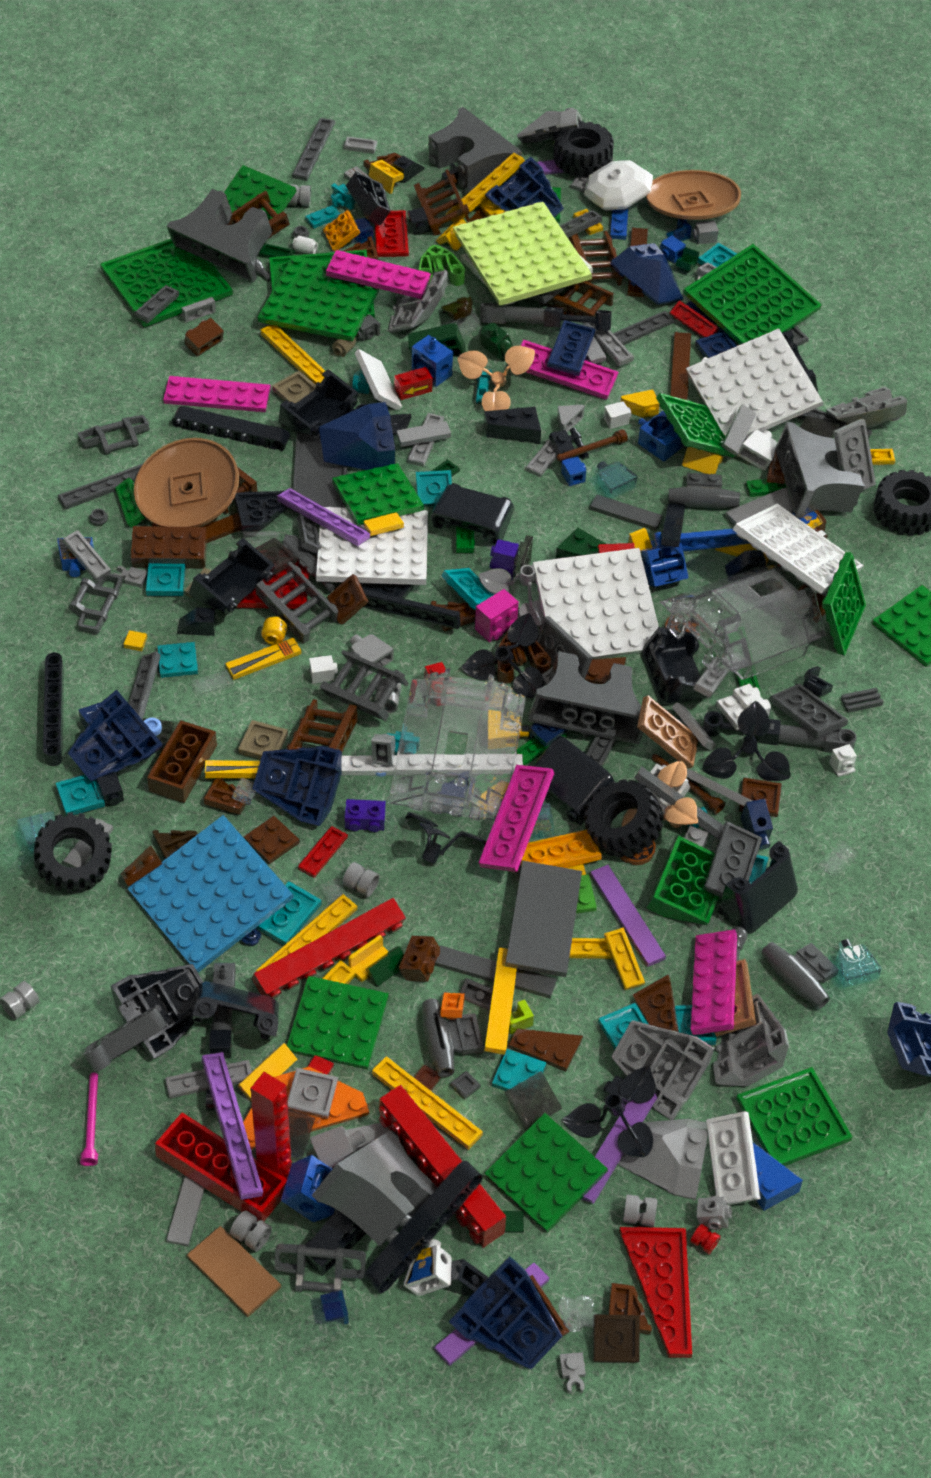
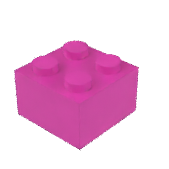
(496, 615)

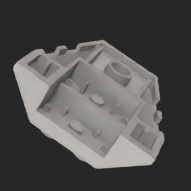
(549, 124)
(413, 311)
(874, 408)
(752, 1051)
(674, 1059)
(675, 1156)

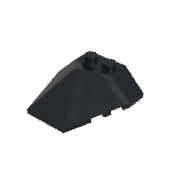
(170, 992)

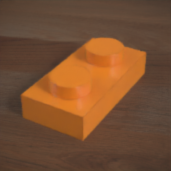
(452, 1005)

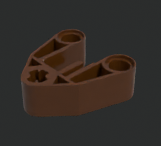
(536, 656)

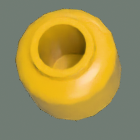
(274, 630)

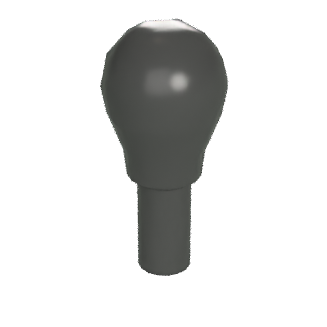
(260, 270)
(741, 939)

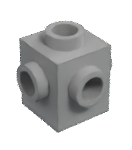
(714, 1212)

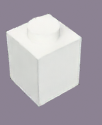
(617, 414)
(322, 669)

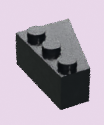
(369, 197)
(514, 424)
(336, 1233)

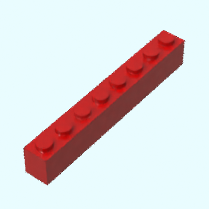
(328, 948)
(271, 1123)

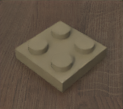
(294, 387)
(262, 738)

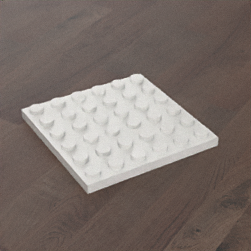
(761, 377)
(793, 546)
(386, 559)
(599, 600)

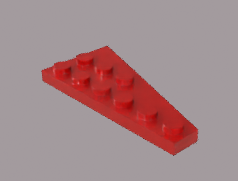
(662, 1271)

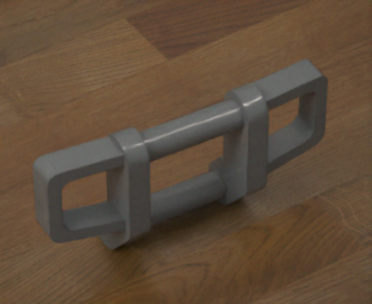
(100, 436)
(99, 590)
(304, 1251)

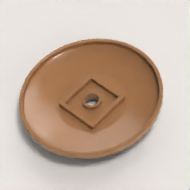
(693, 194)
(180, 464)

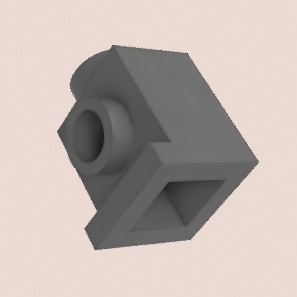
(368, 328)

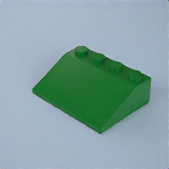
(681, 884)

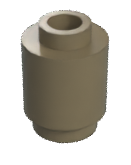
(342, 347)

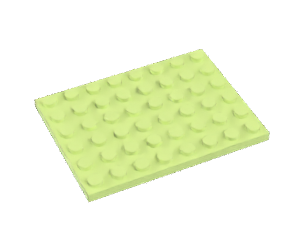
(522, 253)

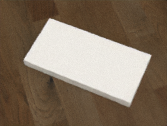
(378, 379)
(733, 1158)

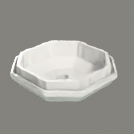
(618, 185)

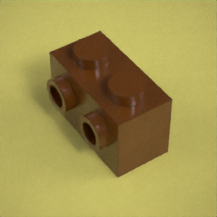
(203, 336)
(419, 958)

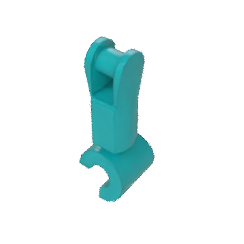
(482, 385)

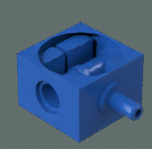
(434, 357)
(659, 437)
(663, 563)
(301, 1183)

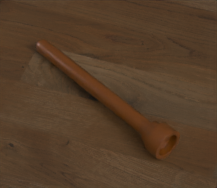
(618, 437)
(715, 804)

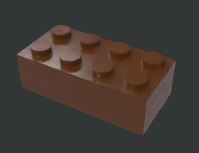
(169, 546)
(182, 761)

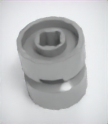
(302, 196)
(392, 703)
(359, 879)
(21, 998)
(632, 1207)
(250, 1230)

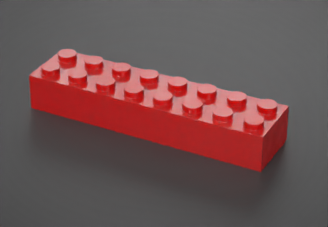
(437, 1161)

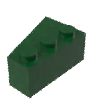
(447, 334)
(578, 544)

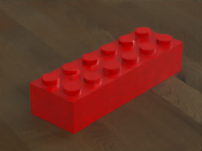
(205, 1160)

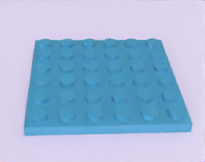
(210, 893)

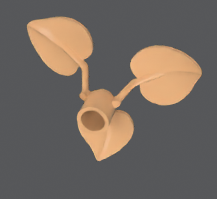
(473, 363)
(684, 810)

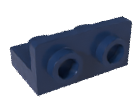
(544, 733)

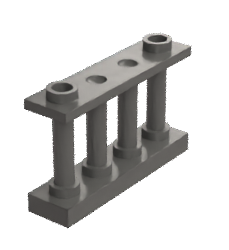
(279, 608)
(363, 702)

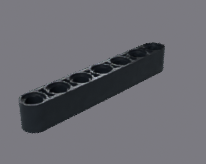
(231, 427)
(53, 709)
(423, 1226)

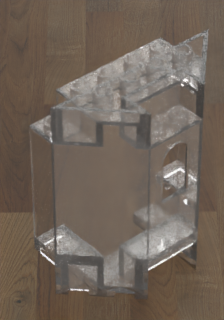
(748, 620)
(474, 708)

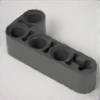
(123, 1038)

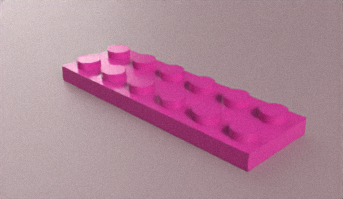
(378, 274)
(592, 379)
(217, 394)
(516, 818)
(714, 982)

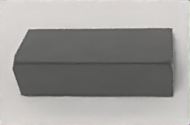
(477, 993)

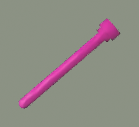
(89, 1156)

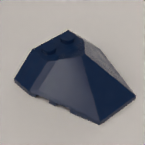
(526, 189)
(650, 271)
(359, 438)
(113, 739)
(301, 781)
(911, 1038)
(509, 1316)

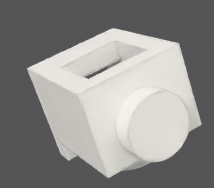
(843, 760)

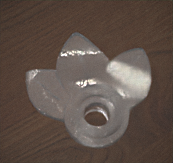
(579, 1309)

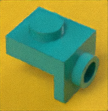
(360, 383)

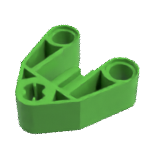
(438, 257)

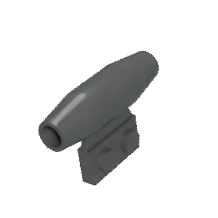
(704, 492)
(802, 971)
(446, 1036)

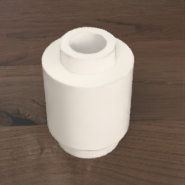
(305, 245)

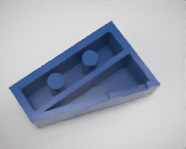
(774, 1179)

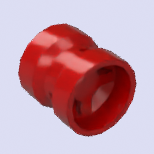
(704, 1238)

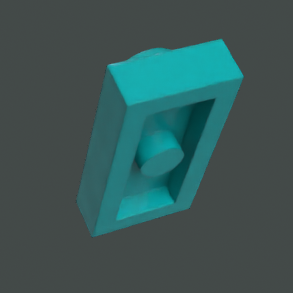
(322, 216)

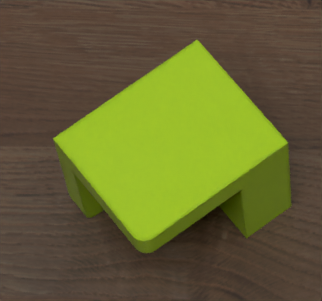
(521, 1018)

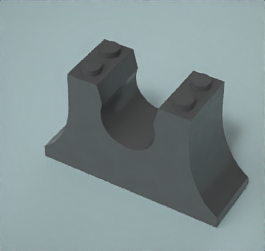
(472, 145)
(227, 246)
(814, 473)
(587, 707)
(377, 1188)

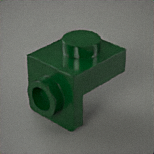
(688, 260)

